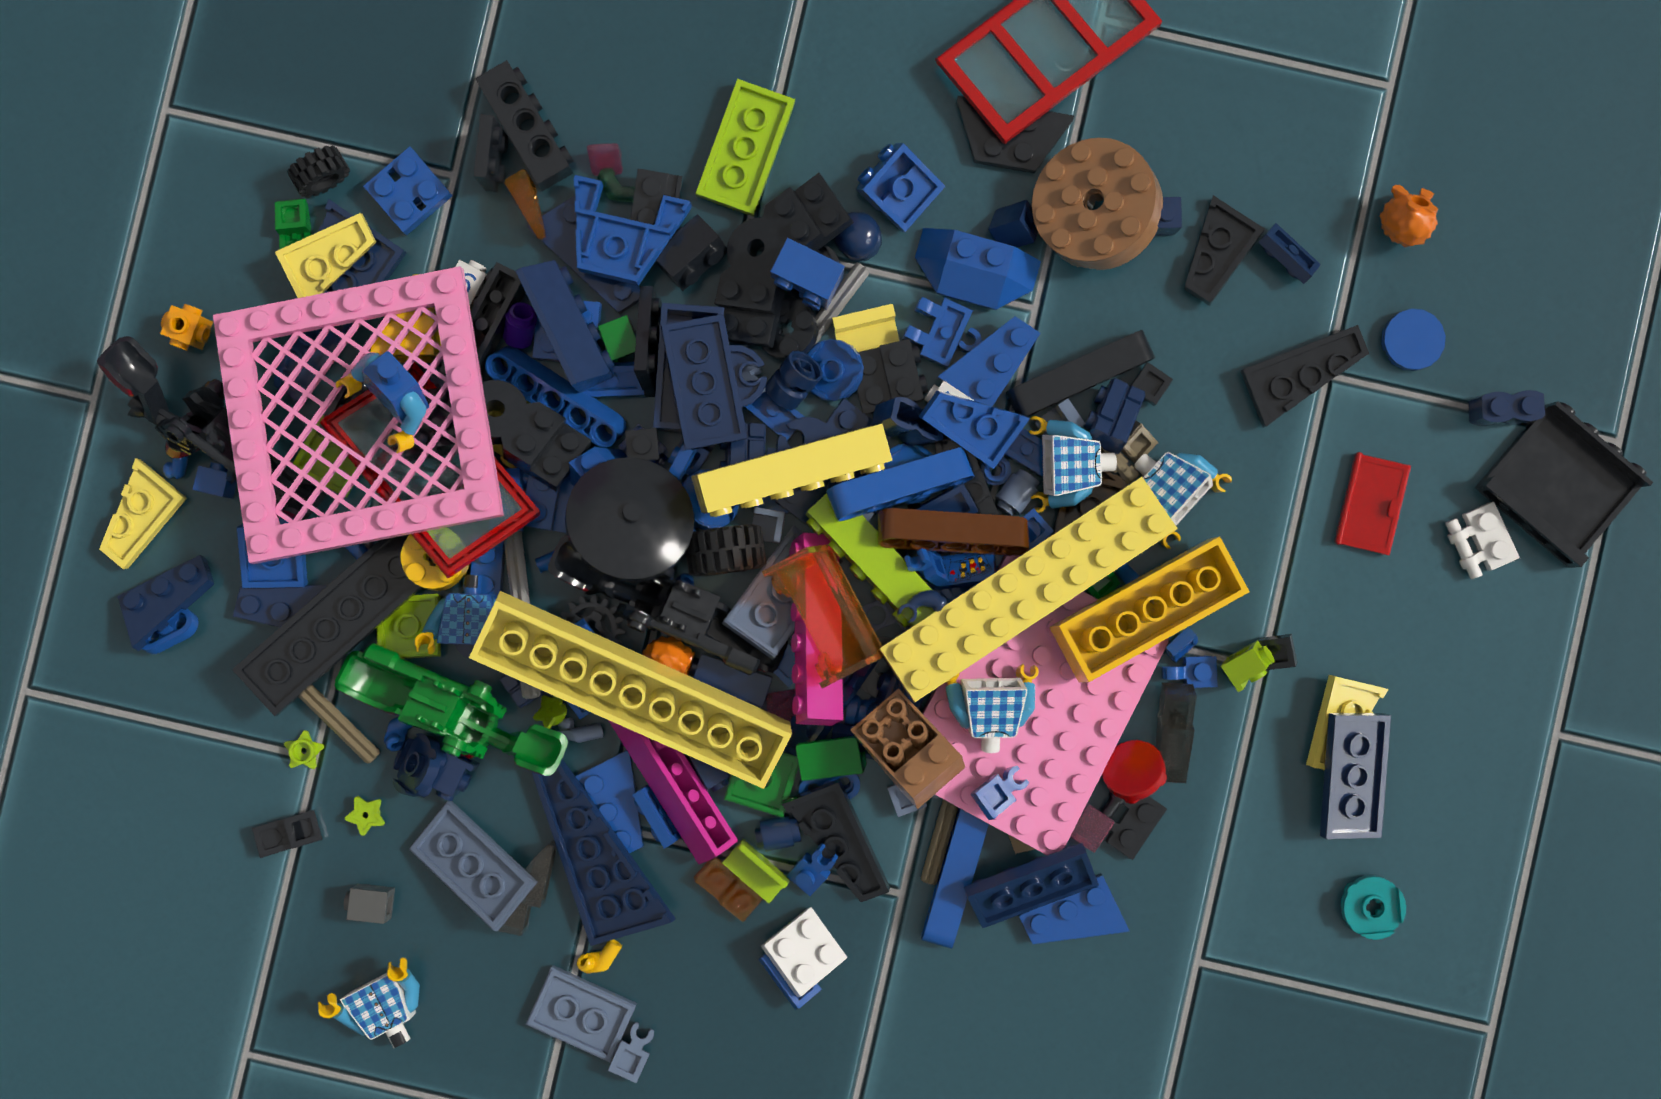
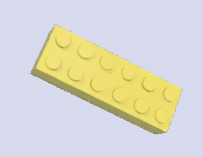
(792, 468)

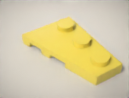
(1340, 697)

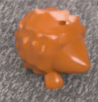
(1409, 217)
(670, 653)

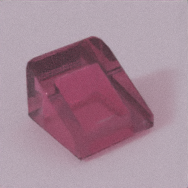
(605, 156)
(781, 703)

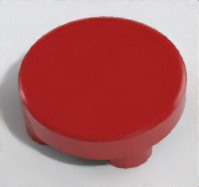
(1134, 771)

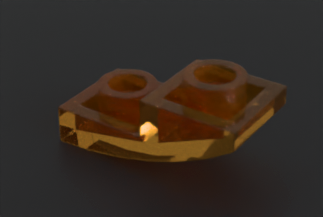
(727, 888)

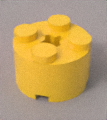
(422, 571)

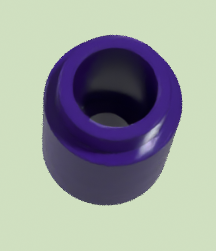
(519, 325)

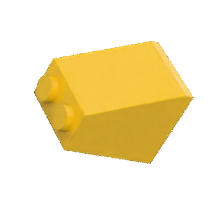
(411, 340)

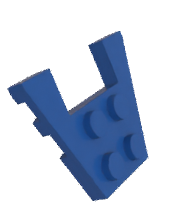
(617, 245)

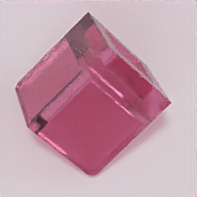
(1092, 828)

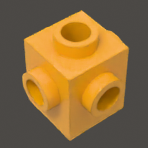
(186, 327)

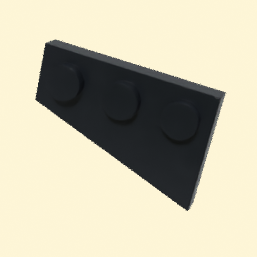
(1220, 250)

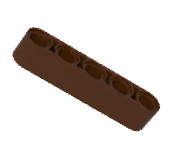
(953, 532)

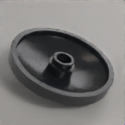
(629, 520)

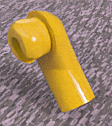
(600, 960)

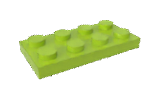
(745, 147)

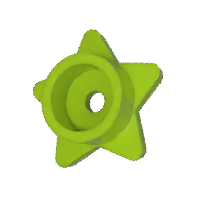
(551, 711)
(296, 747)
(373, 811)

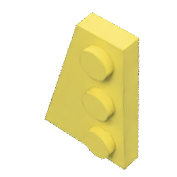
(325, 256)
(142, 513)

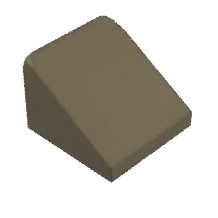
(1139, 442)

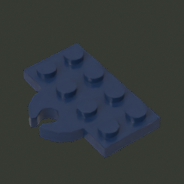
(709, 381)
(842, 420)

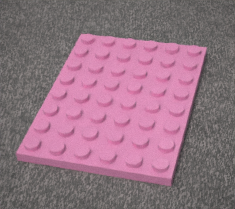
(1061, 743)

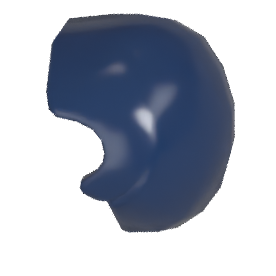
(861, 239)

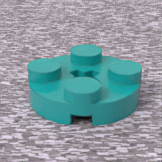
(1386, 919)

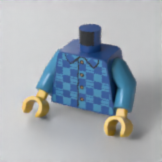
(394, 389)
(458, 616)

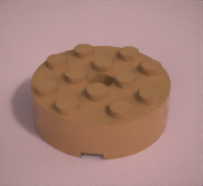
(1090, 173)

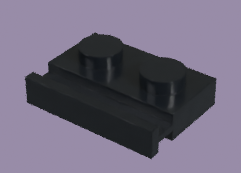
(649, 191)

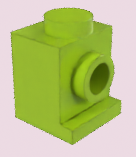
(1247, 664)

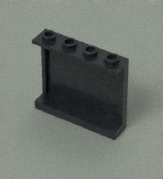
(1562, 483)

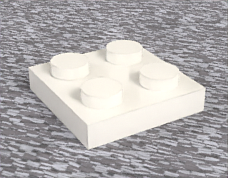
(804, 952)

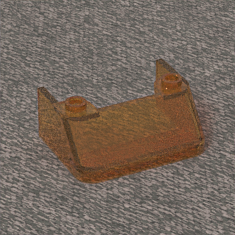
(828, 610)

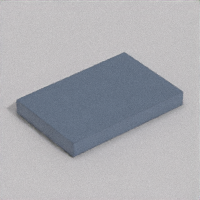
(581, 1013)

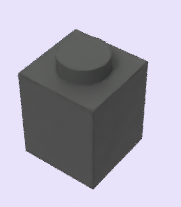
(369, 903)

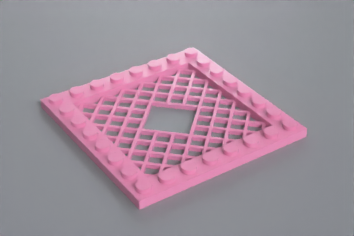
(235, 336)

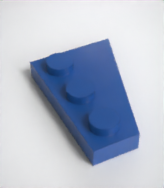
(992, 363)
(974, 425)
(611, 790)
(1076, 916)

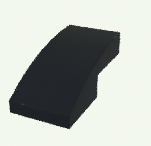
(287, 833)

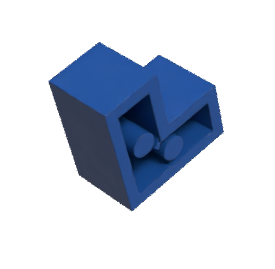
(807, 272)

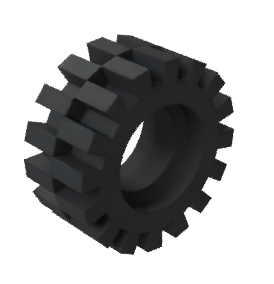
(318, 171)

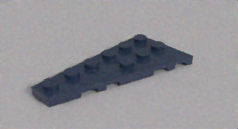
(371, 268)
(602, 875)

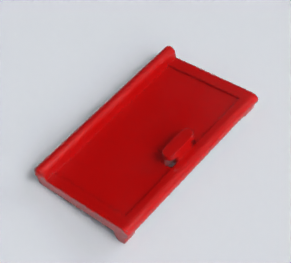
(1372, 492)

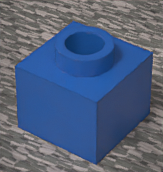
(213, 481)

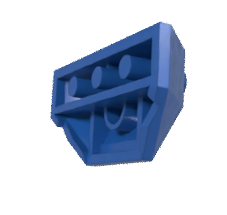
(975, 268)

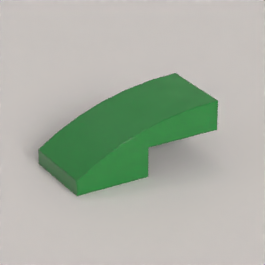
(292, 221)

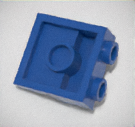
(899, 185)
(550, 503)
(271, 574)

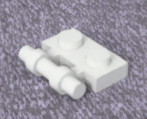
(1489, 536)

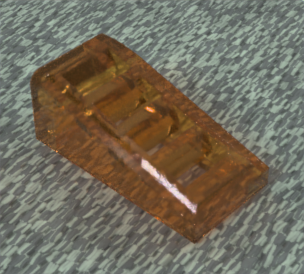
(525, 195)

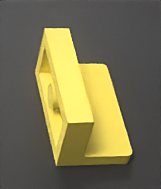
(867, 328)

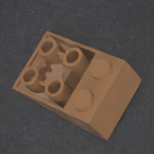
(908, 748)

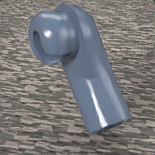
(580, 734)

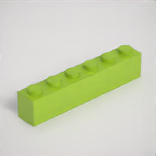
(878, 565)

